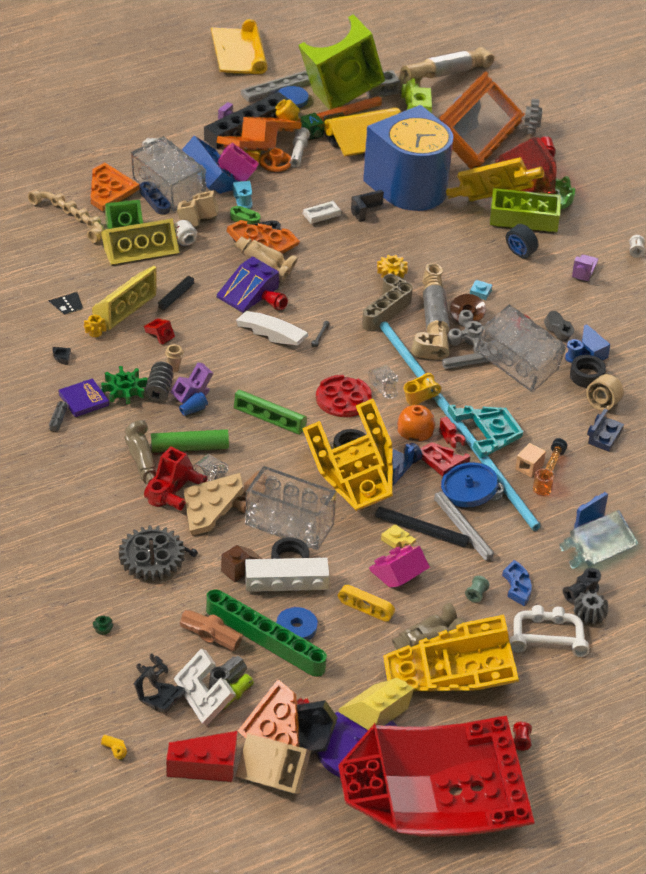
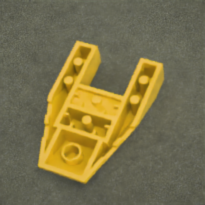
(358, 469)

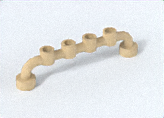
(94, 223)

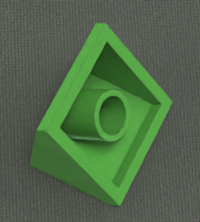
(123, 214)

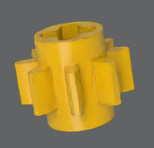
(95, 325)

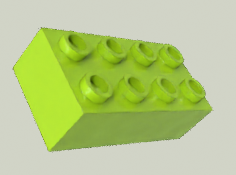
(531, 209)

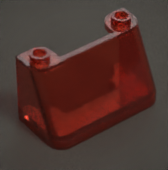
(535, 155)

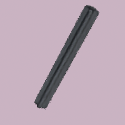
(422, 526)

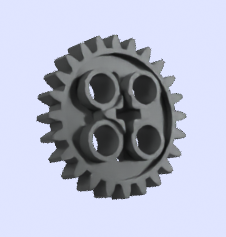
(135, 553)

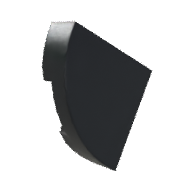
(61, 354)

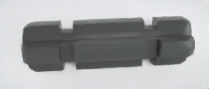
(58, 416)

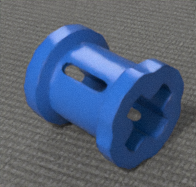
(574, 348)

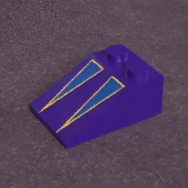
(248, 284)

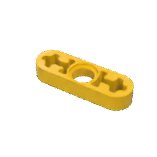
(378, 607)

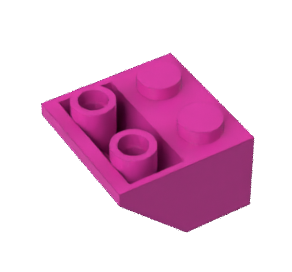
(237, 162)
(400, 565)

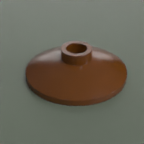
(468, 302)

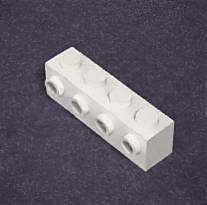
(286, 574)

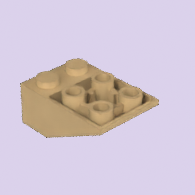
(273, 763)

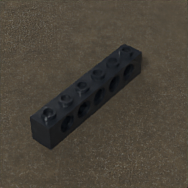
(233, 123)

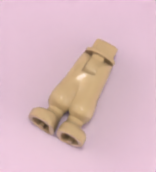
(268, 256)

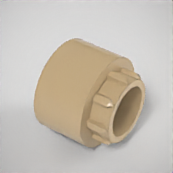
(604, 390)

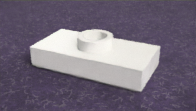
(322, 212)

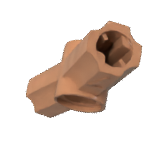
(211, 629)

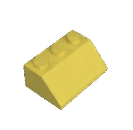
(379, 703)

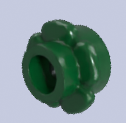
(103, 625)

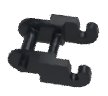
(158, 664)

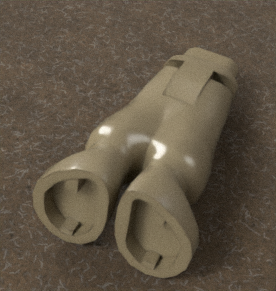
(140, 449)
(429, 627)

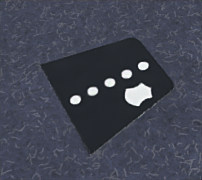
(67, 303)

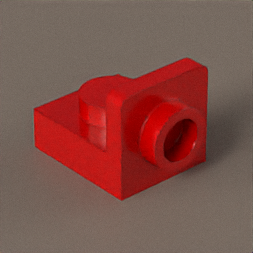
(160, 328)

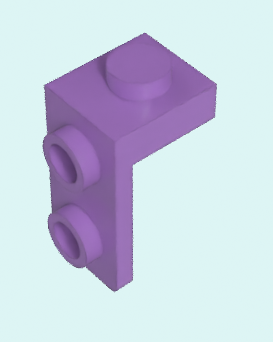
(584, 267)

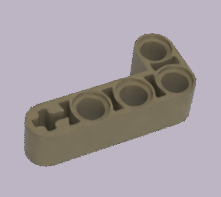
(395, 297)

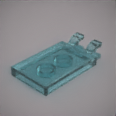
(600, 540)

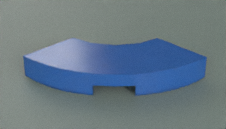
(519, 582)

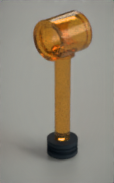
(545, 477)

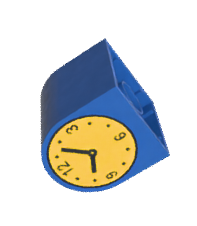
(409, 159)

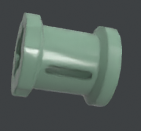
(478, 586)

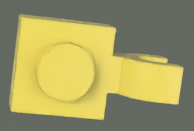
(397, 537)

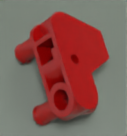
(172, 466)

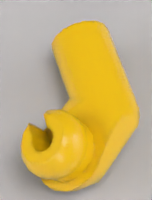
(118, 746)

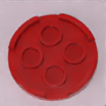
(341, 394)

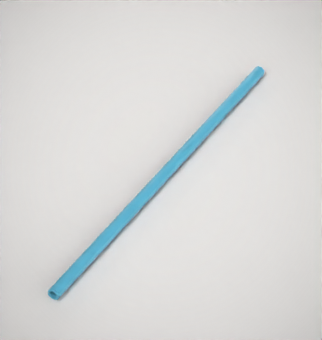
(462, 429)

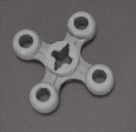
(469, 334)

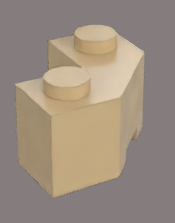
(202, 206)

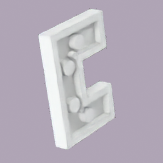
(203, 701)

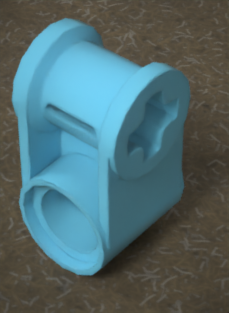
(242, 193)

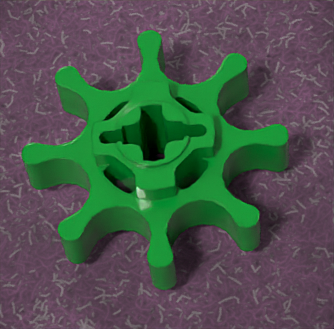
(124, 385)

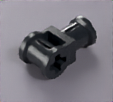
(586, 582)

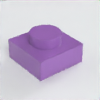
(225, 110)

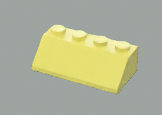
(140, 241)
(127, 298)

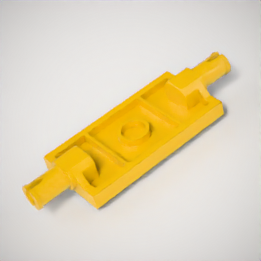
(480, 181)

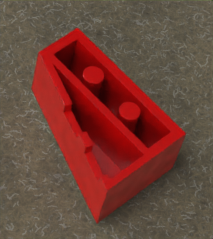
(203, 757)

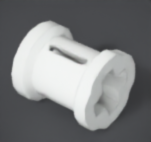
(633, 249)

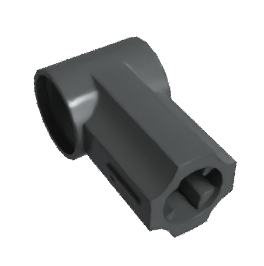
(229, 671)

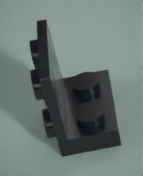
(315, 725)

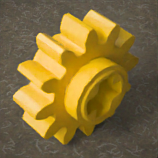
(392, 265)

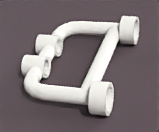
(579, 645)

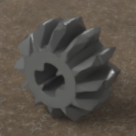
(591, 607)

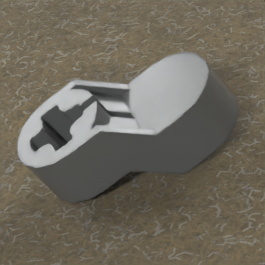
(562, 328)

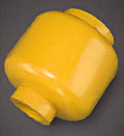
(287, 110)

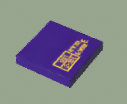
(83, 397)

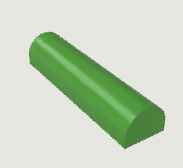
(269, 412)
(190, 440)

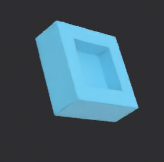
(481, 289)

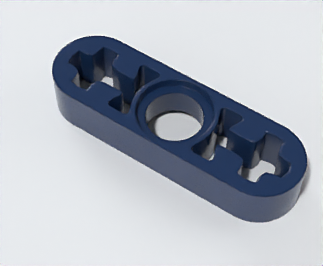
(155, 203)

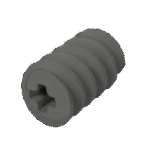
(159, 381)

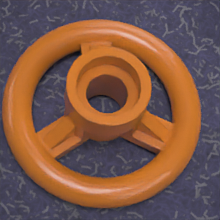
(276, 157)

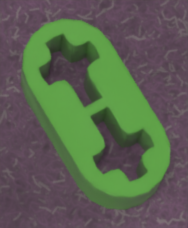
(241, 213)

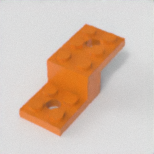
(259, 133)

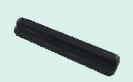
(176, 292)

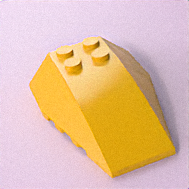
(465, 658)

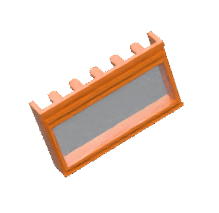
(481, 120)

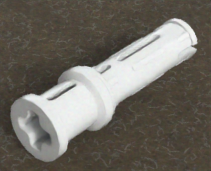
(299, 142)

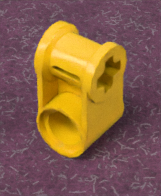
(421, 389)

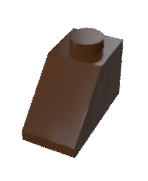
(234, 561)

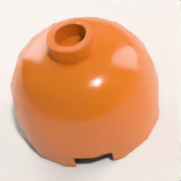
(416, 423)

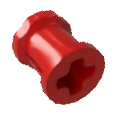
(522, 736)

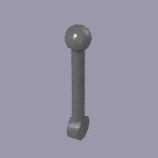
(315, 343)

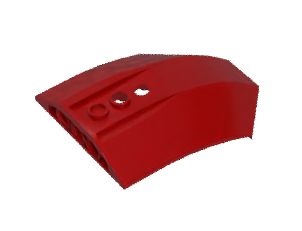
(407, 774)

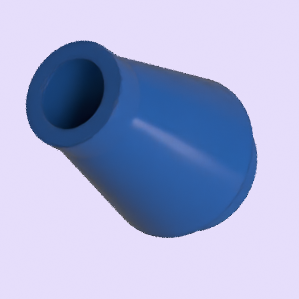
(195, 403)

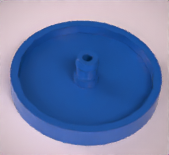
(470, 484)

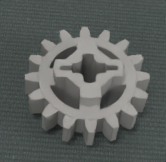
(533, 116)

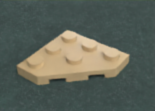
(210, 501)

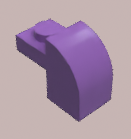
(196, 383)

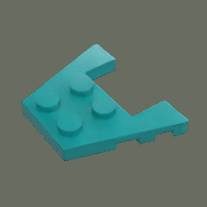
(495, 424)

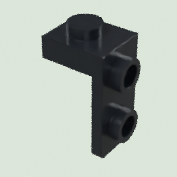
(364, 201)

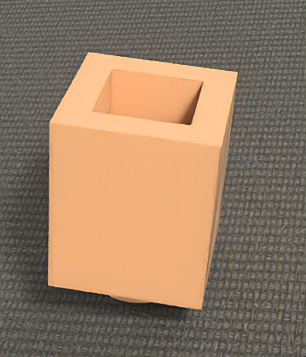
(530, 460)

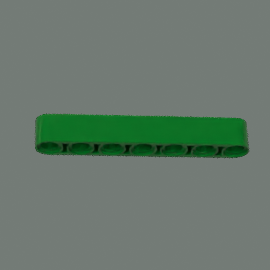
(267, 633)

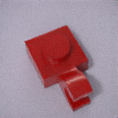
(449, 432)

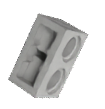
(387, 88)

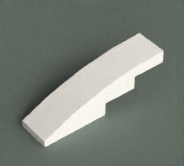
(276, 329)

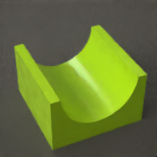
(345, 68)

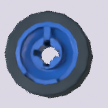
(522, 241)

